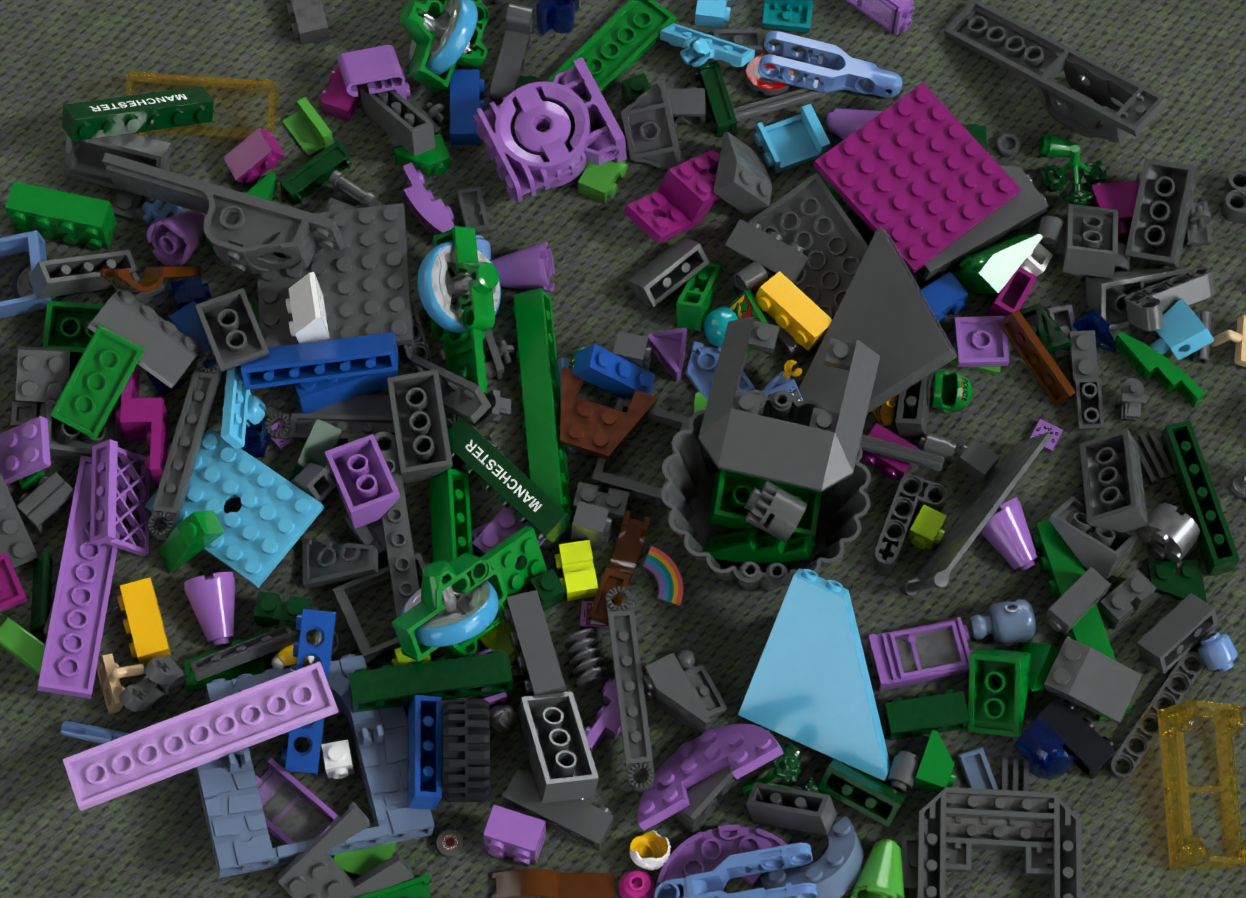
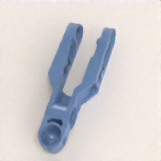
(834, 69)
(712, 883)

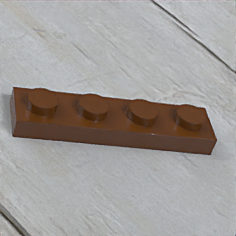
(1036, 357)

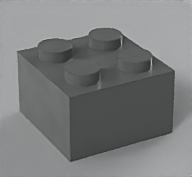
(41, 373)

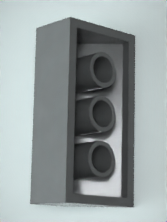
(1161, 212)
(167, 350)
(420, 425)
(1113, 482)
(705, 798)

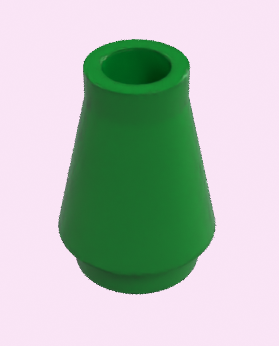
(1054, 146)

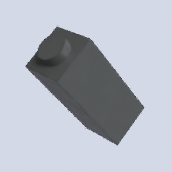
(1077, 601)

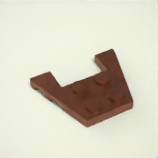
(594, 426)

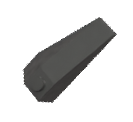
(1109, 294)

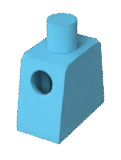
(1182, 332)

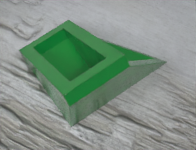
(1041, 662)

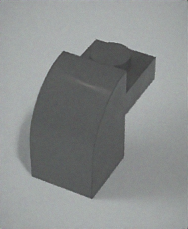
(316, 483)

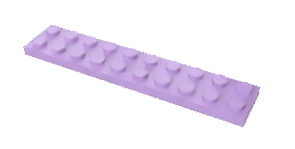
(200, 736)

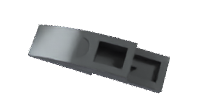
(1085, 380)

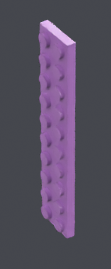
(79, 598)

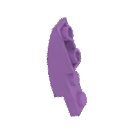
(430, 213)
(607, 718)

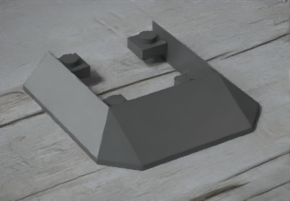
(779, 449)
(1003, 822)

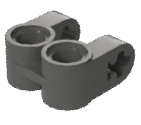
(1236, 196)
(161, 678)

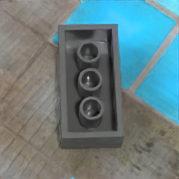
(557, 747)

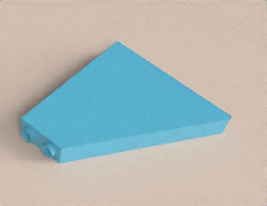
(816, 678)

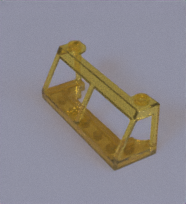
(267, 85)
(1184, 849)

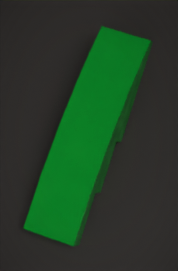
(1152, 363)
(750, 546)

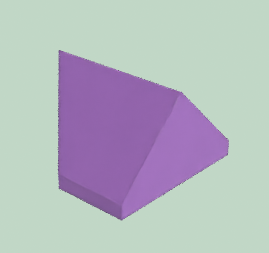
(669, 349)

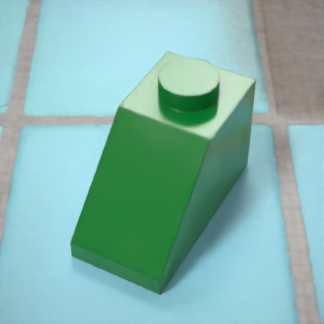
(433, 161)
(936, 766)

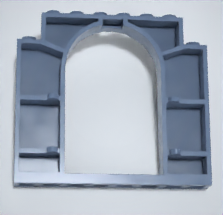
(234, 802)

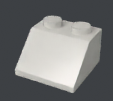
(307, 310)

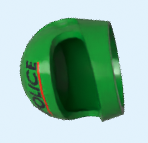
(950, 383)

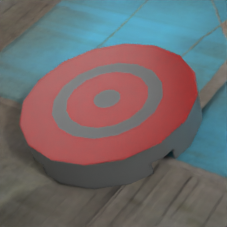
(762, 84)

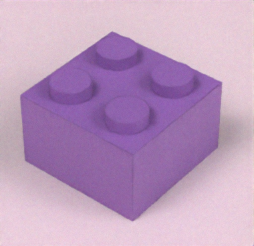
(514, 836)

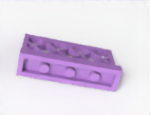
(105, 496)

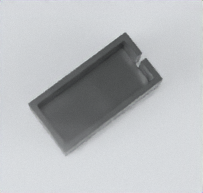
(86, 158)

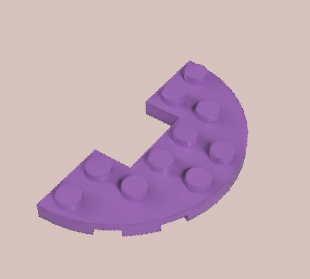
(737, 745)
(710, 848)

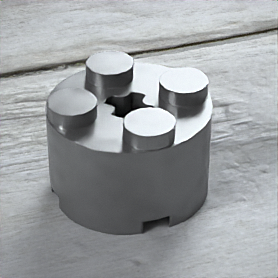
(1169, 533)

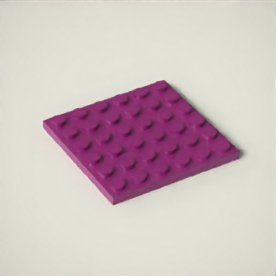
(917, 176)

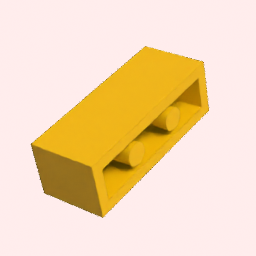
(793, 310)
(143, 620)

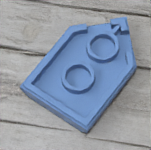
(703, 367)

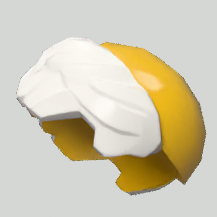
(285, 657)
(650, 850)

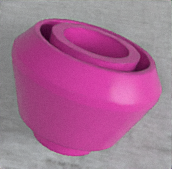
(629, 890)

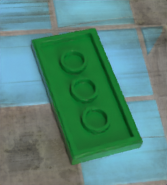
(97, 382)

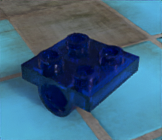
(556, 15)

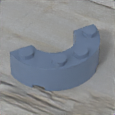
(833, 872)

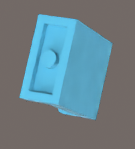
(792, 140)

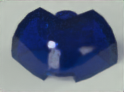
(1044, 750)

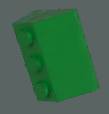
(67, 325)

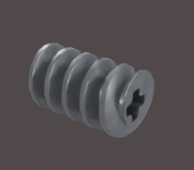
(584, 660)

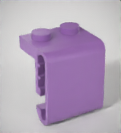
(376, 68)

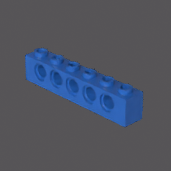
(325, 623)

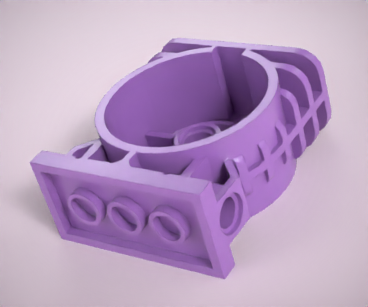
(547, 106)

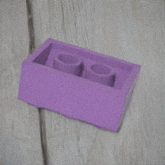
(362, 480)

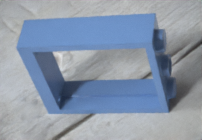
(15, 244)

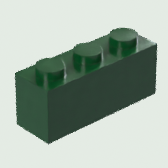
(924, 713)
(861, 792)

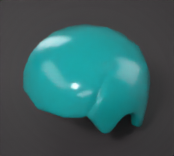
(716, 324)

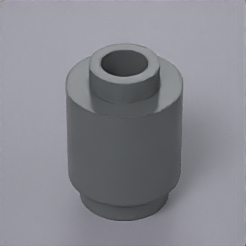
(937, 445)
(903, 771)

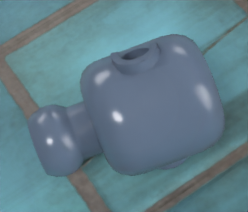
(1006, 621)

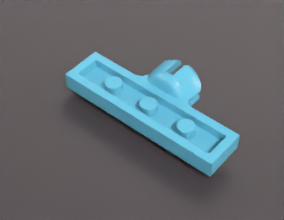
(704, 46)
(239, 409)

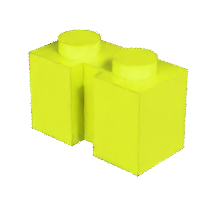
(577, 570)

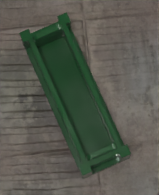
(717, 99)
(315, 173)

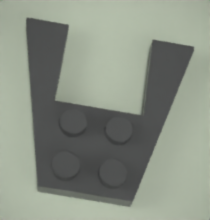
(319, 876)

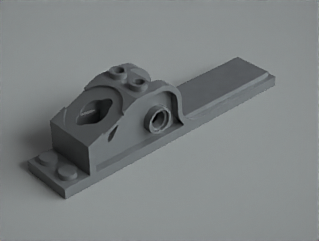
(1096, 90)
(236, 223)

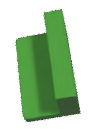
(308, 128)

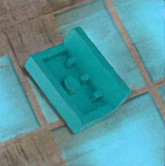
(788, 15)

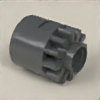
(774, 511)

